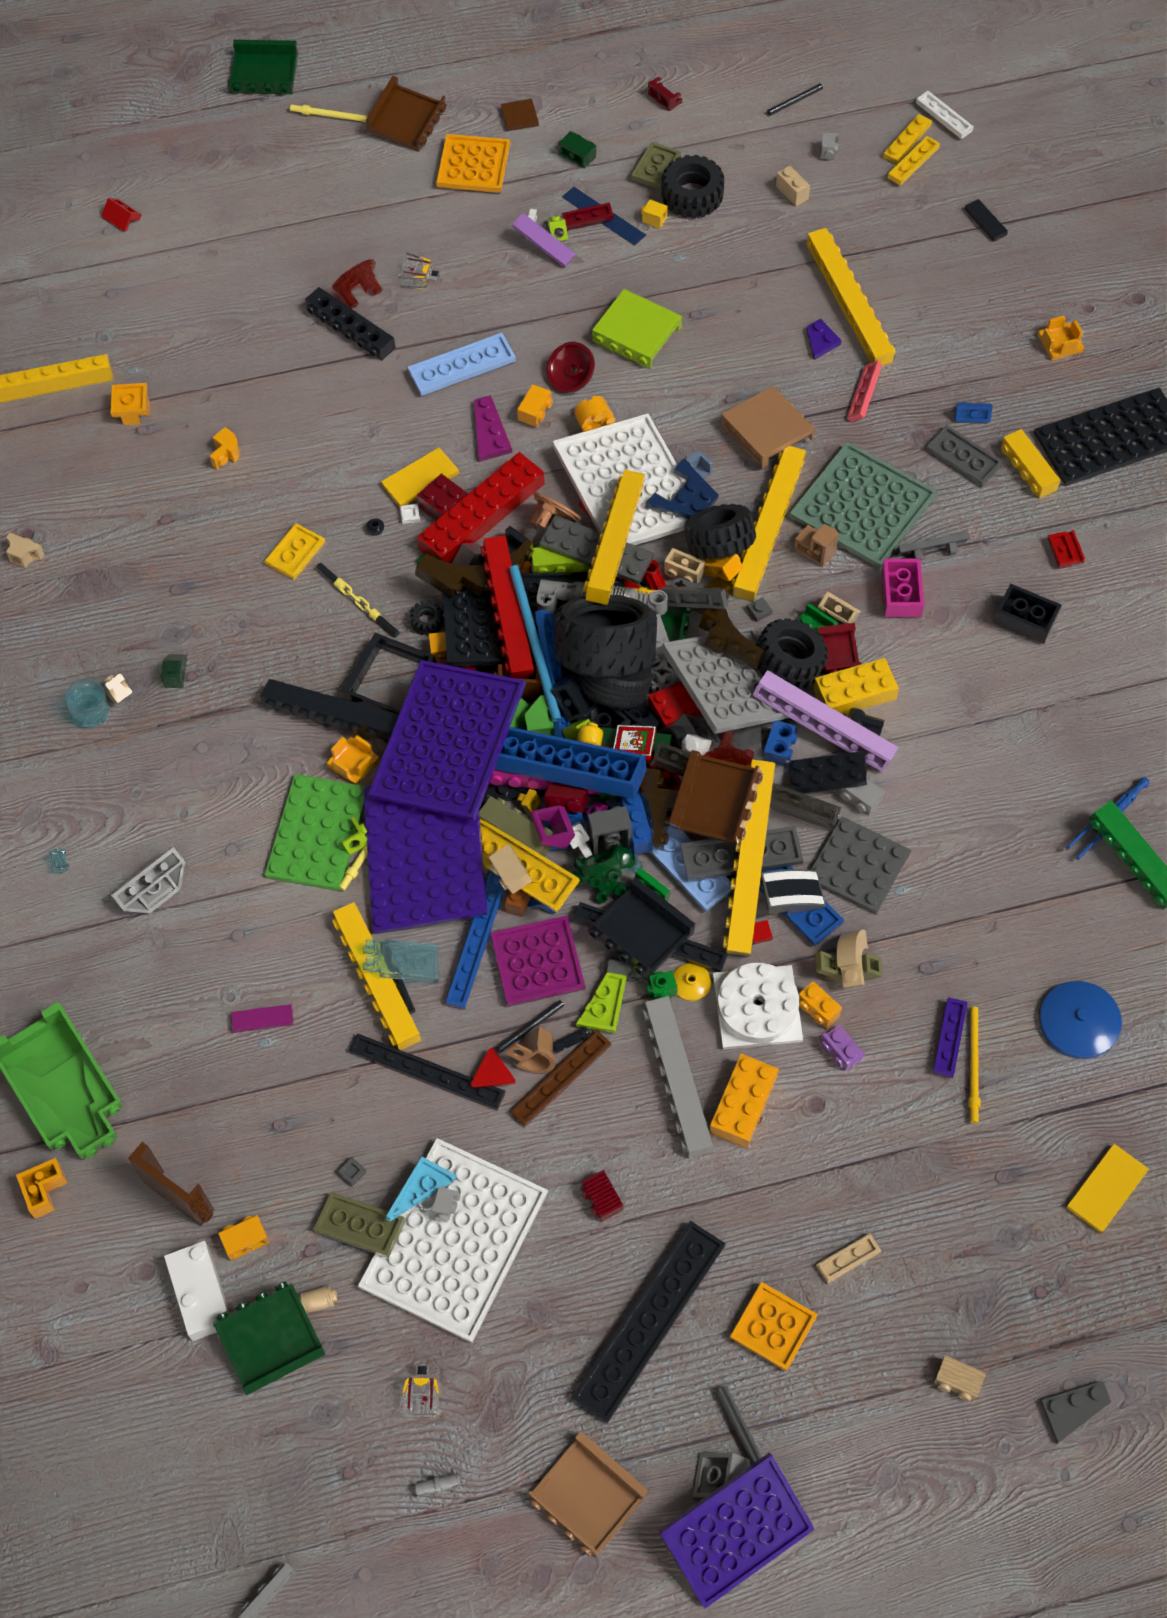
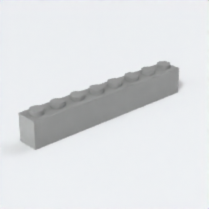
(678, 1078)

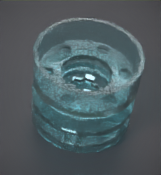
(87, 703)

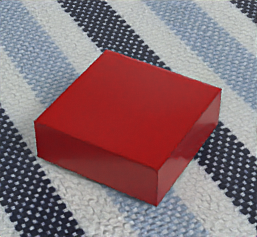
(762, 932)

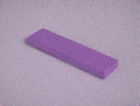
(543, 240)

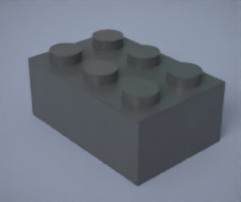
(608, 829)

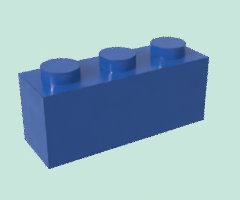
(641, 834)

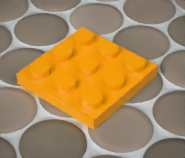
(773, 1326)

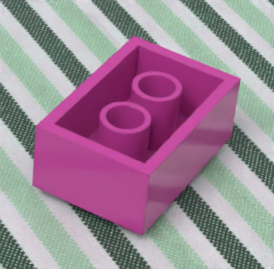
(902, 588)

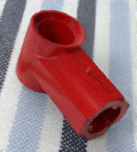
(654, 579)

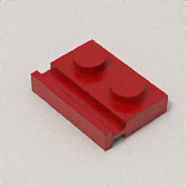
(1066, 548)

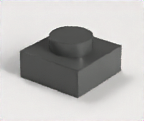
(759, 609)

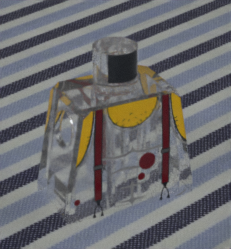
(416, 272)
(420, 1396)

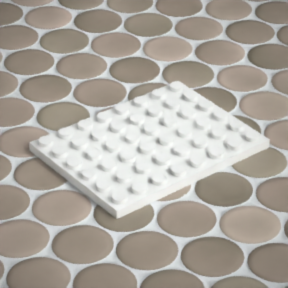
(601, 455)
(457, 1266)

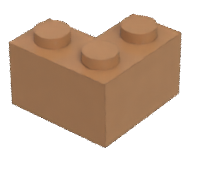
(817, 544)

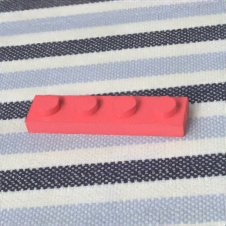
(864, 391)

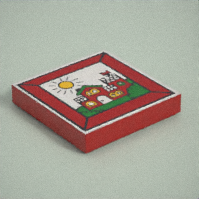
(636, 739)

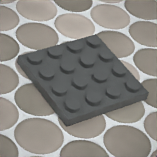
(860, 865)

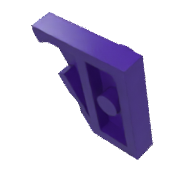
(821, 338)

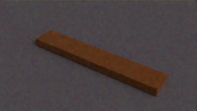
(560, 1078)

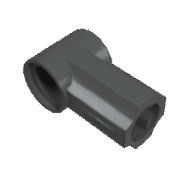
(618, 967)

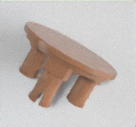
(546, 507)

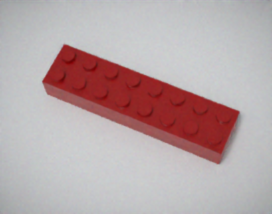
(482, 508)

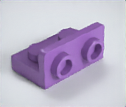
(842, 1047)

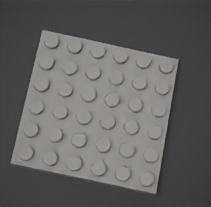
(720, 683)

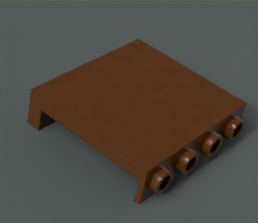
(404, 115)
(716, 798)
(194, 1205)

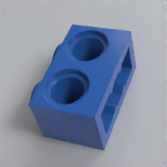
(777, 742)

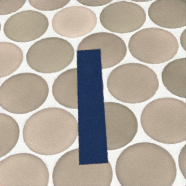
(617, 225)

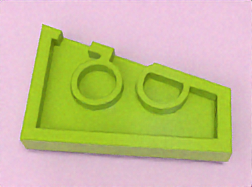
(605, 1006)

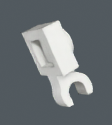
(580, 839)

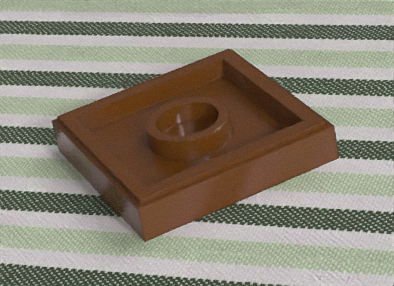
(519, 114)

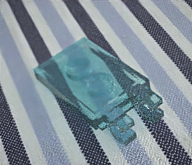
(402, 960)

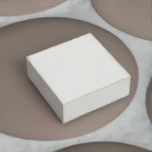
(410, 513)

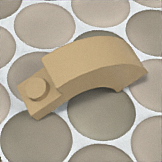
(850, 957)

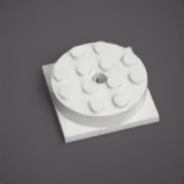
(752, 1025)

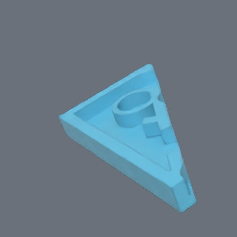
(421, 1185)

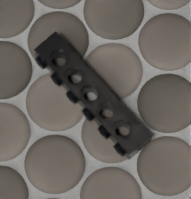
(350, 323)

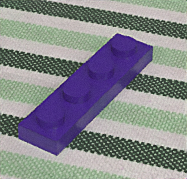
(950, 1037)

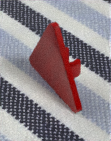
(492, 1072)

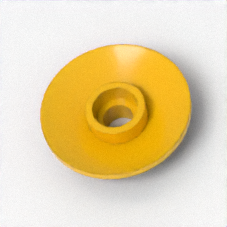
(692, 990)

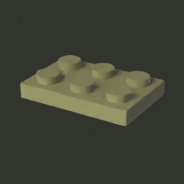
(653, 163)

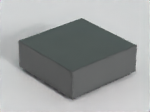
(352, 1171)

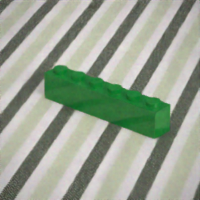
(1133, 850)

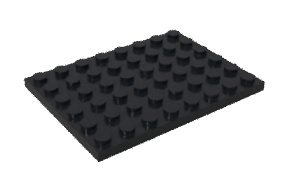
(471, 625)

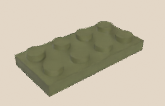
(359, 1224)

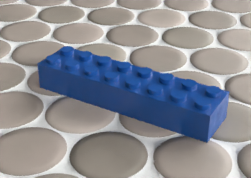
(572, 763)

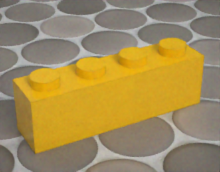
(1030, 463)

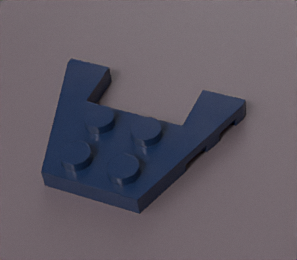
(691, 498)

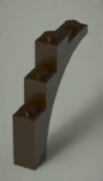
(452, 577)
(722, 632)
(660, 802)

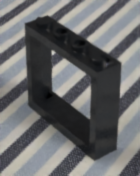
(376, 643)

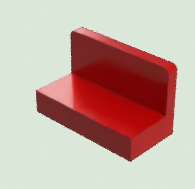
(119, 213)

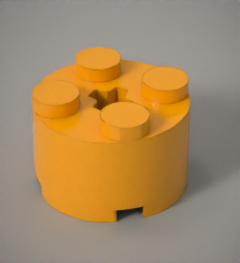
(593, 413)

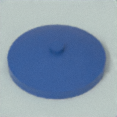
(1080, 1020)

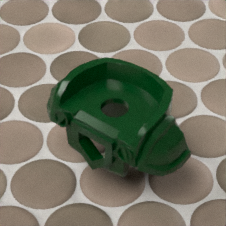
(606, 873)

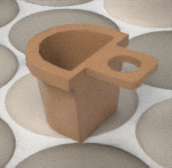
(535, 1053)

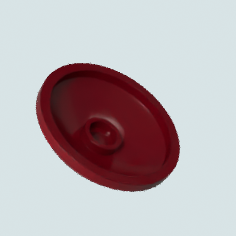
(563, 363)

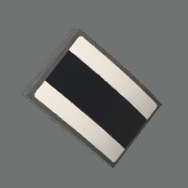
(792, 891)

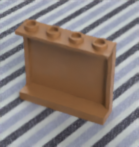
(766, 425)
(588, 1495)

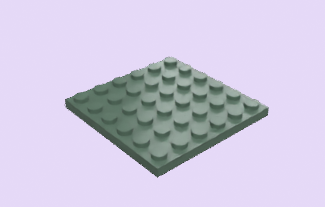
(865, 503)

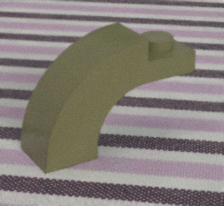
(827, 965)

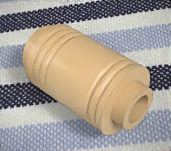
(318, 1299)

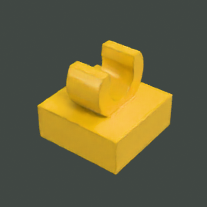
(530, 801)

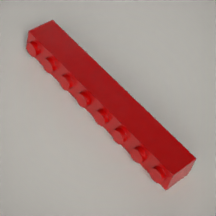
(508, 610)

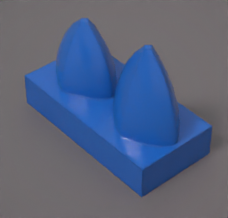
(973, 412)

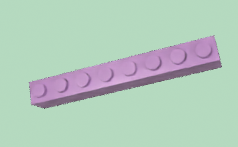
(824, 720)

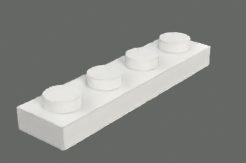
(944, 114)

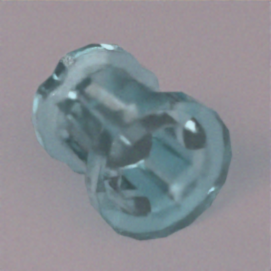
(58, 860)

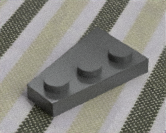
(1074, 1408)

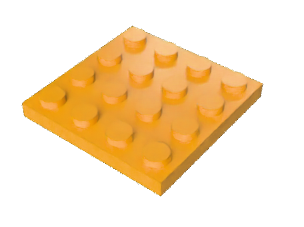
(473, 163)

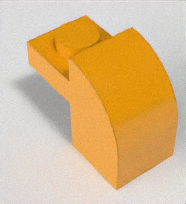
(227, 448)

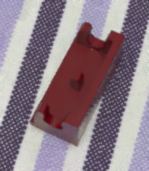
(663, 95)

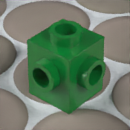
(662, 985)

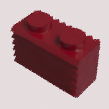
(570, 797)
(601, 1195)

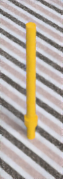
(974, 1102)

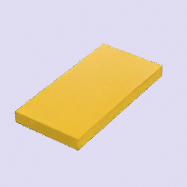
(412, 479)
(1107, 1188)

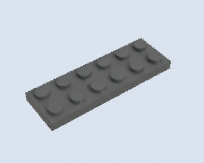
(580, 545)
(716, 857)

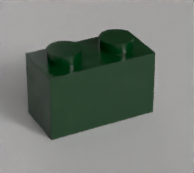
(577, 149)

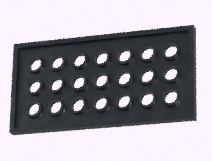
(1109, 445)

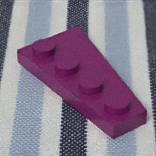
(490, 430)

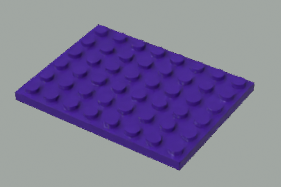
(447, 739)
(422, 866)

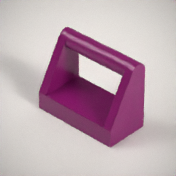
(560, 824)

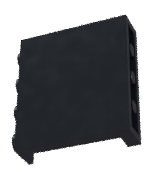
(642, 928)

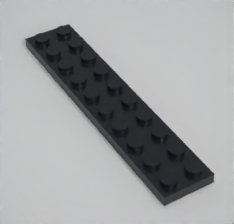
(648, 1322)

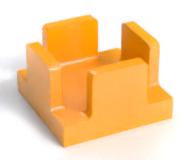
(1061, 338)
(129, 402)
(352, 759)

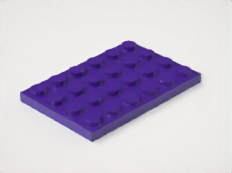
(736, 1530)

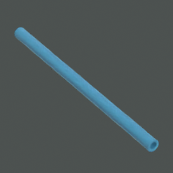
(535, 644)

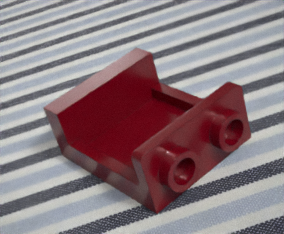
(840, 646)

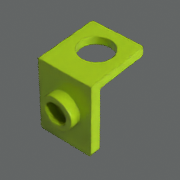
(557, 222)
(360, 836)

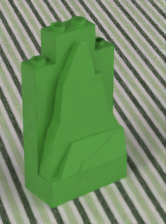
(60, 1084)

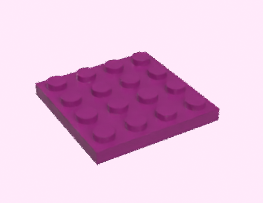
(537, 961)

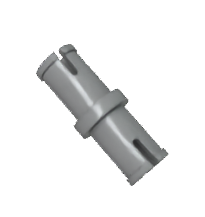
(438, 1485)

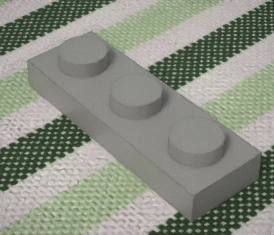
(267, 1592)

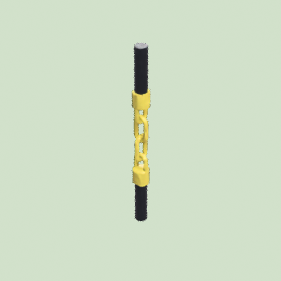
(341, 585)

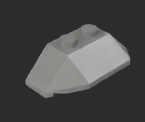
(152, 883)

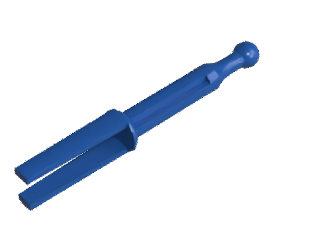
(1122, 803)

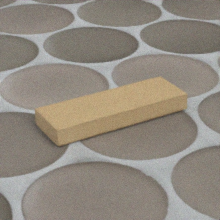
(848, 1258)

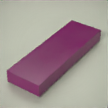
(262, 1018)

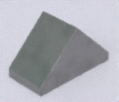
(468, 554)

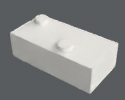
(196, 1288)

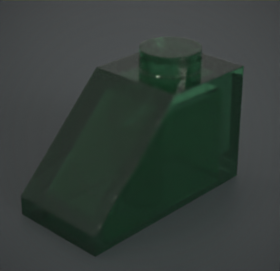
(174, 670)

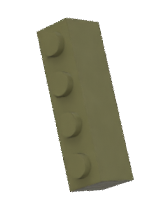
(514, 824)

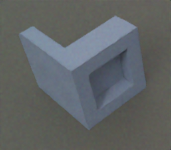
(701, 464)

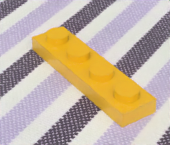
(907, 139)
(913, 160)

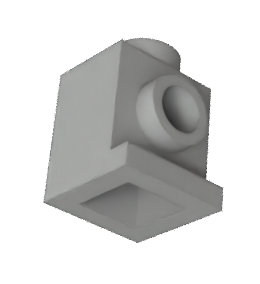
(829, 145)
(445, 1204)

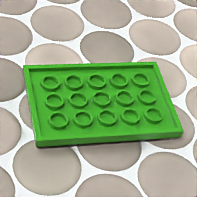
(312, 832)

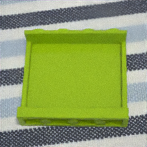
(636, 328)

